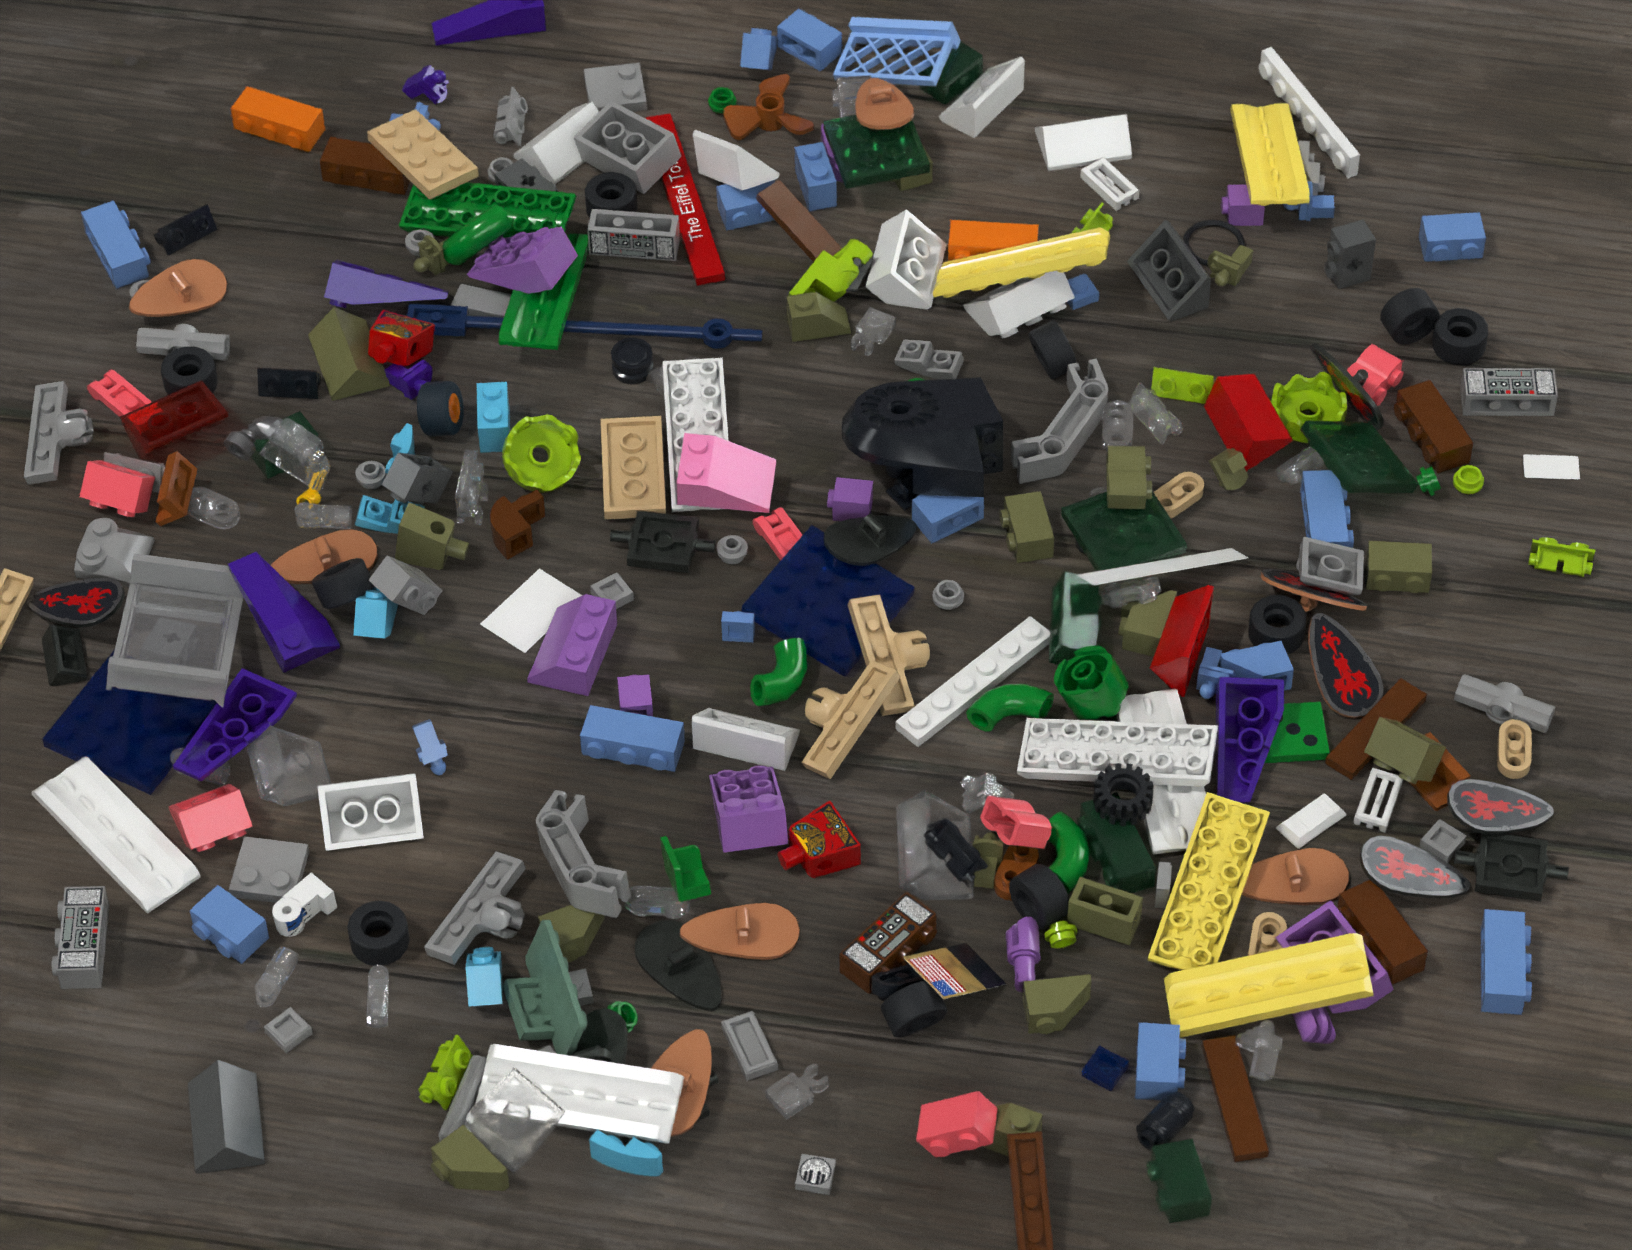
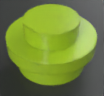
(1468, 479)
(1061, 934)

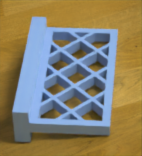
(899, 35)

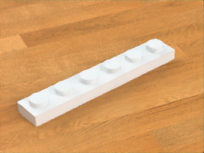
(1309, 113)
(973, 681)

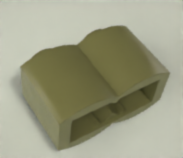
(1127, 477)

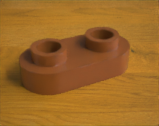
(1011, 866)

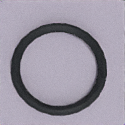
(1233, 229)

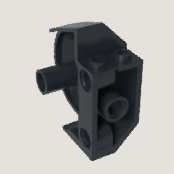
(930, 428)

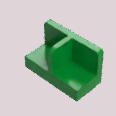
(685, 871)

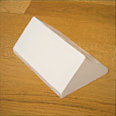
(986, 97)
(1084, 142)
(554, 149)
(730, 163)
(743, 738)
(370, 811)

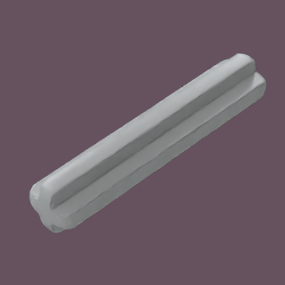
(464, 1096)

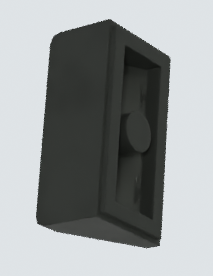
(63, 655)

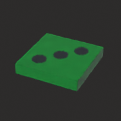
(1300, 734)

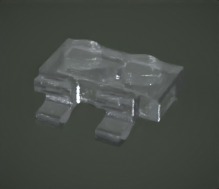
(470, 487)

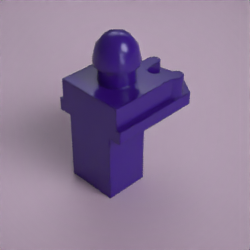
(429, 82)
(409, 380)

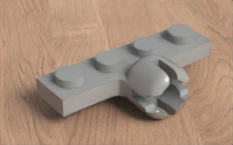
(53, 430)
(481, 910)

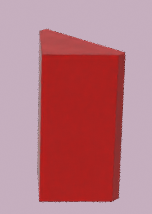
(1246, 418)
(1183, 638)

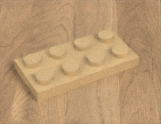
(423, 154)
(632, 466)

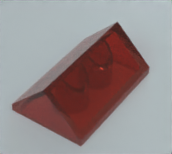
(173, 419)

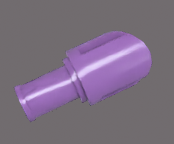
(1023, 950)
(1315, 1026)

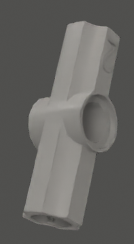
(183, 335)
(1504, 702)

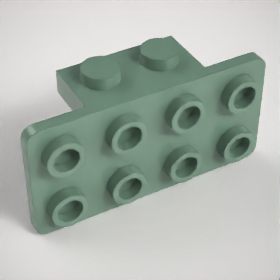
(547, 1001)

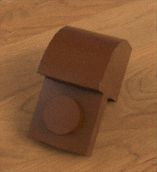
(512, 522)

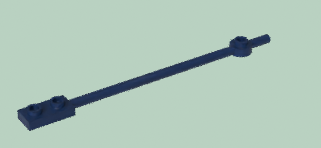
(455, 320)

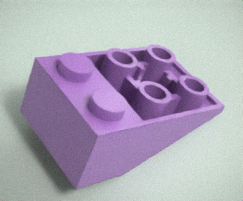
(526, 261)
(748, 809)

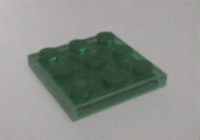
(874, 155)
(1359, 457)
(1123, 536)

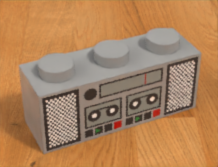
(633, 234)
(1508, 391)
(81, 937)

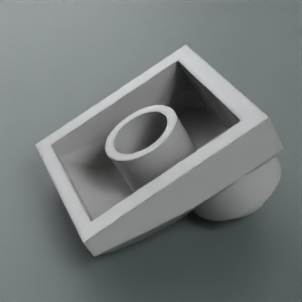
(109, 551)
(1331, 566)

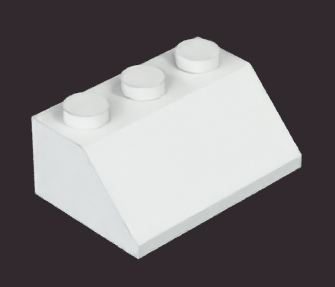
(906, 262)
(1020, 303)

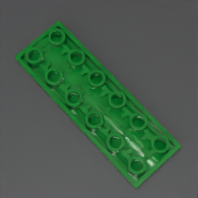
(452, 210)
(540, 317)

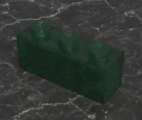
(1073, 617)
(1118, 849)

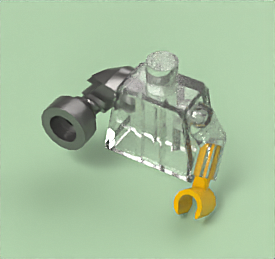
(289, 448)

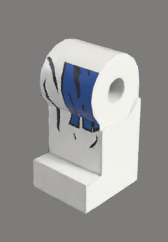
(302, 904)

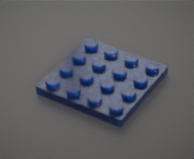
(810, 600)
(126, 730)

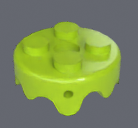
(1308, 394)
(555, 438)

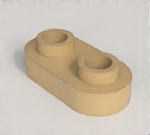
(1174, 494)
(1514, 752)
(1264, 942)

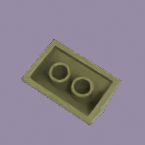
(342, 355)

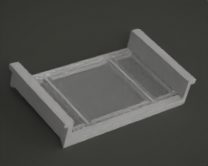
(177, 629)

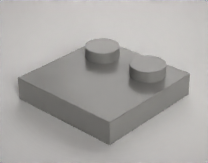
(616, 83)
(267, 869)

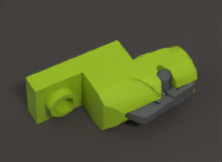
(838, 273)

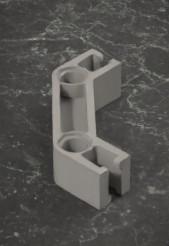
(1057, 447)
(584, 883)

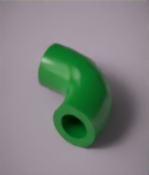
(476, 235)
(786, 676)
(1008, 701)
(1071, 850)

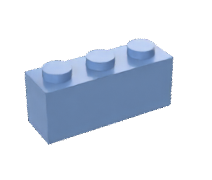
(116, 244)
(1324, 508)
(632, 738)
(1504, 962)

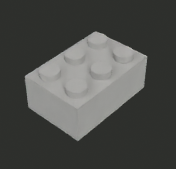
(627, 145)

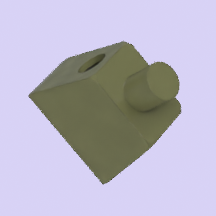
(427, 539)

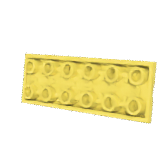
(1270, 154)
(1022, 261)
(1209, 884)
(1268, 984)

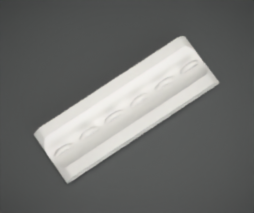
(693, 406)
(1086, 747)
(1173, 806)
(116, 834)
(594, 1092)

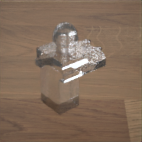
(979, 788)
(1265, 1049)

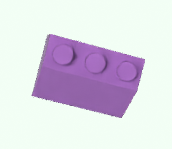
(575, 645)
(1329, 923)

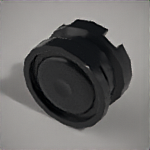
(631, 360)

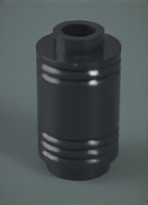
(1165, 1120)

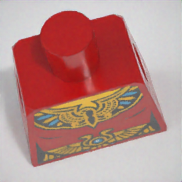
(400, 339)
(821, 843)

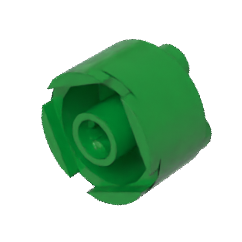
(1091, 683)

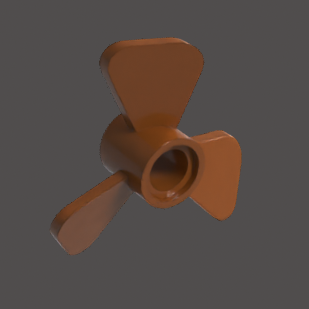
(767, 113)

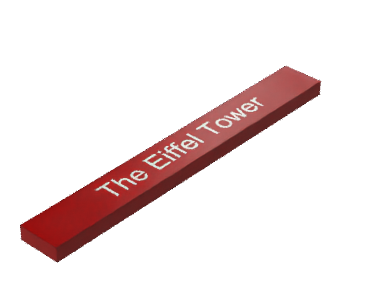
(692, 220)

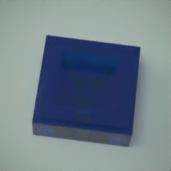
(1105, 1068)

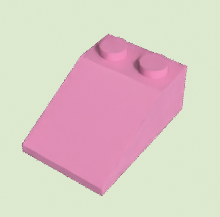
(724, 475)

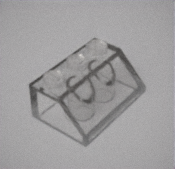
(918, 865)

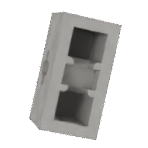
(405, 585)

